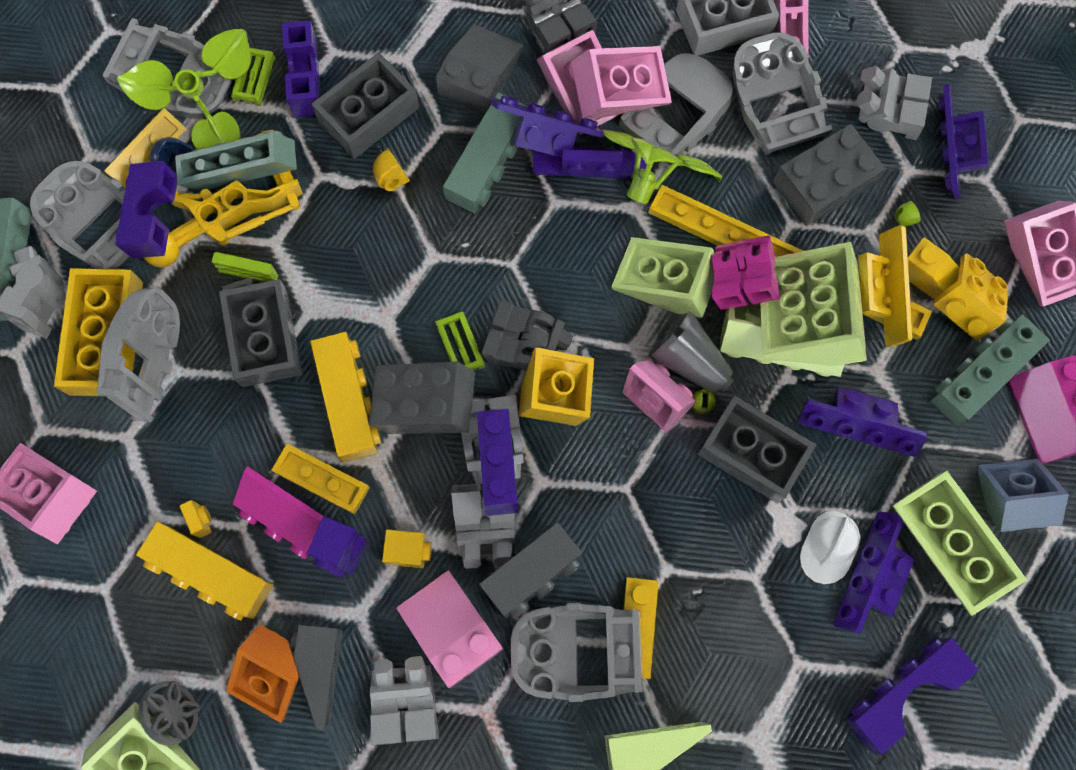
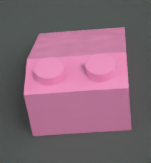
(560, 77)
(620, 80)
(1046, 249)
(657, 394)
(41, 494)
(449, 629)

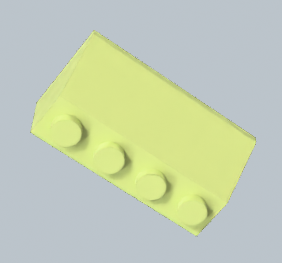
(743, 338)
(959, 543)

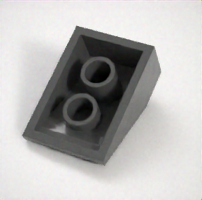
(478, 68)

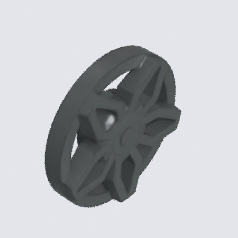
(168, 713)

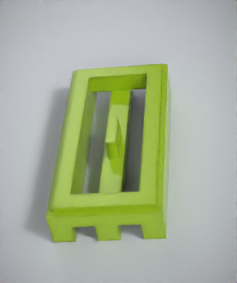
(248, 96)
(244, 267)
(451, 321)

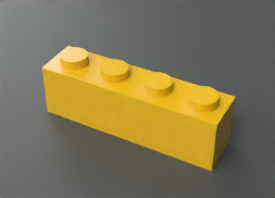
(344, 397)
(204, 570)

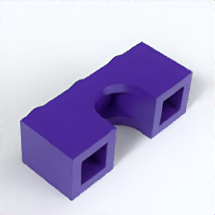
(303, 65)
(146, 188)
(497, 462)
(336, 548)

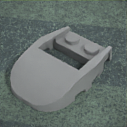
(137, 47)
(771, 67)
(700, 85)
(71, 202)
(150, 327)
(547, 652)

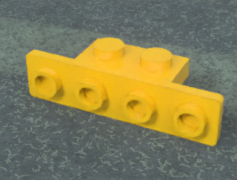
(886, 286)

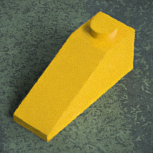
(931, 268)

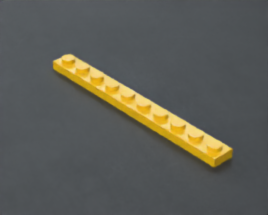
(723, 229)

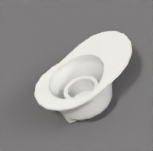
(830, 547)

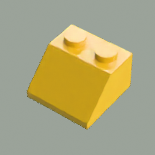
(557, 387)

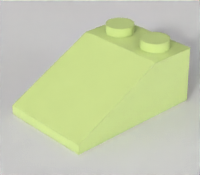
(667, 275)
(128, 747)
(652, 747)

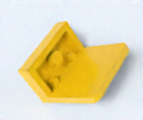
(975, 300)

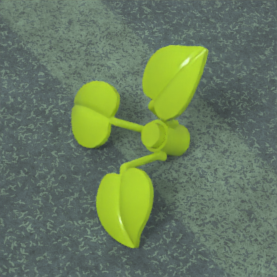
(151, 83)
(644, 181)

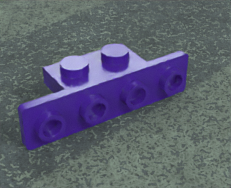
(544, 130)
(966, 142)
(587, 163)
(864, 420)
(877, 576)

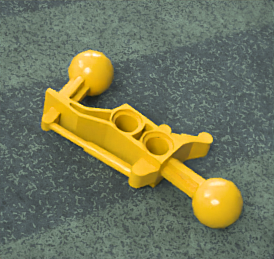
(220, 203)

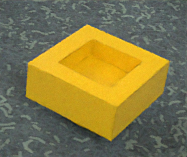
(197, 518)

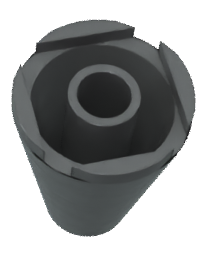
(692, 355)

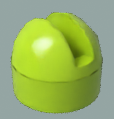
(907, 214)
(697, 406)

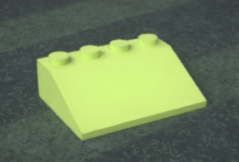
(817, 309)

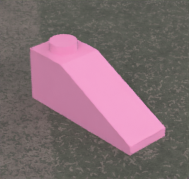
(793, 19)

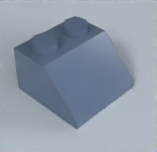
(1022, 495)

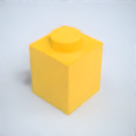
(406, 549)

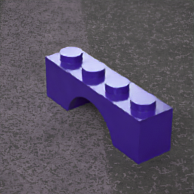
(881, 718)

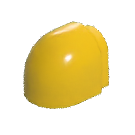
(388, 172)

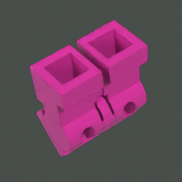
(744, 271)

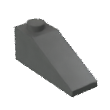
(317, 662)

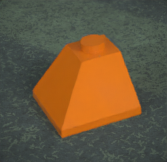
(264, 673)

